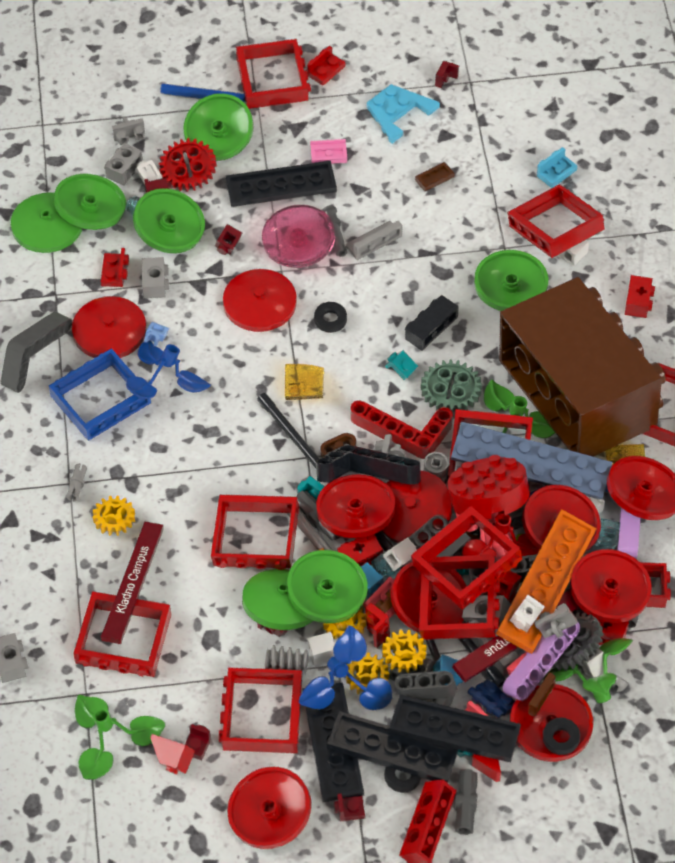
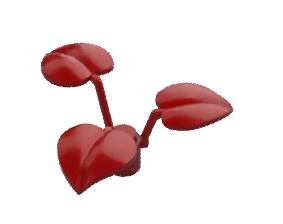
(502, 523)

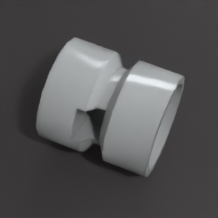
(437, 464)

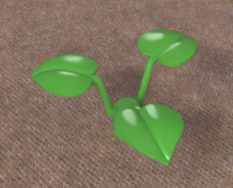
(498, 398)
(599, 685)
(94, 711)

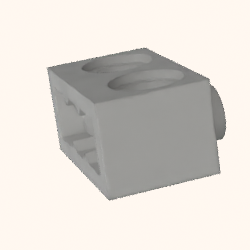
(123, 164)

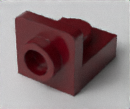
(444, 72)
(198, 740)
(349, 808)

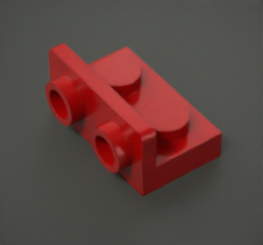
(325, 66)
(114, 269)
(377, 624)

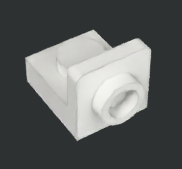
(148, 171)

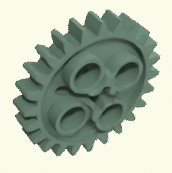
(436, 387)

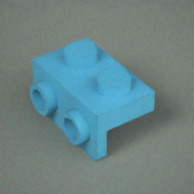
(555, 168)

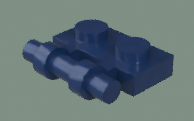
(492, 698)

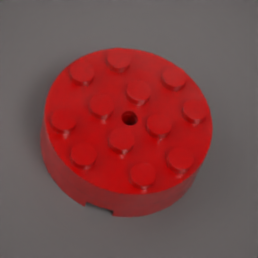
(489, 486)

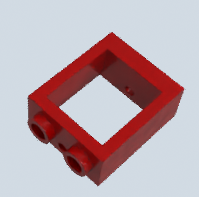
(659, 570)

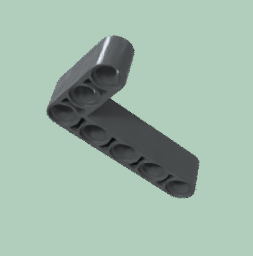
(29, 343)

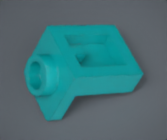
(310, 485)

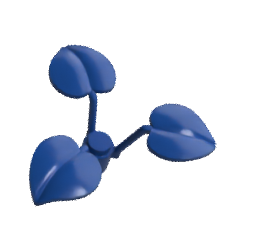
(152, 354)
(348, 647)

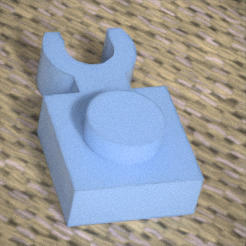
(156, 333)

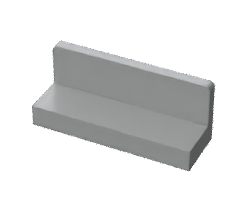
(375, 239)

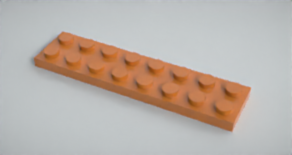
(548, 575)

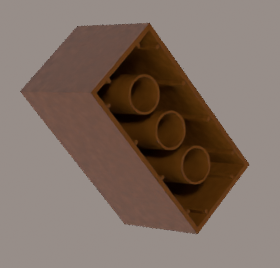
(580, 368)

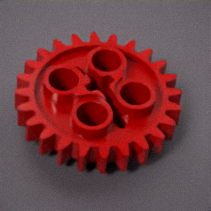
(203, 160)

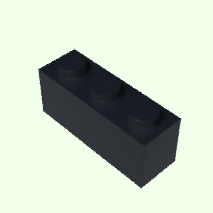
(431, 322)

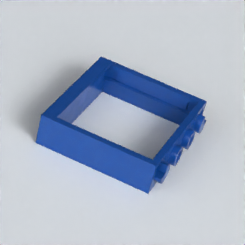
(85, 372)

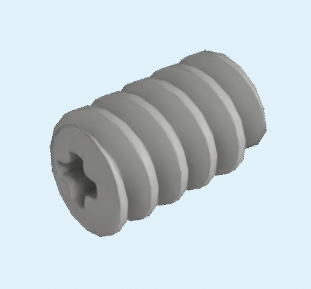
(285, 660)

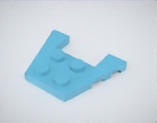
(393, 104)

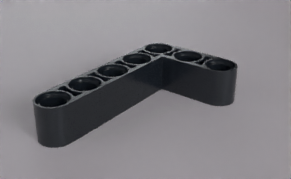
(367, 462)

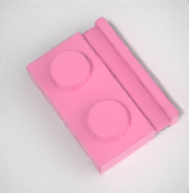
(329, 151)

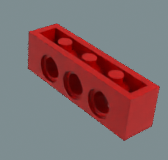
(428, 822)

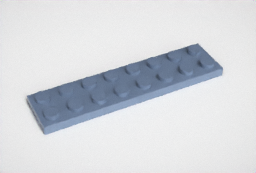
(542, 462)

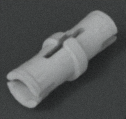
(76, 482)

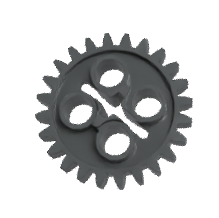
(587, 638)

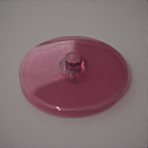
(298, 236)

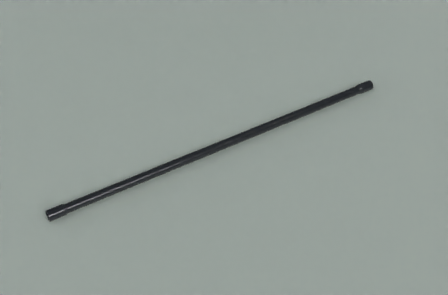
(267, 403)

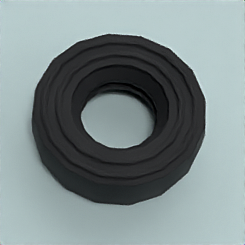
(330, 307)
(561, 724)
(398, 785)

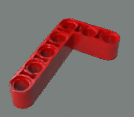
(408, 437)

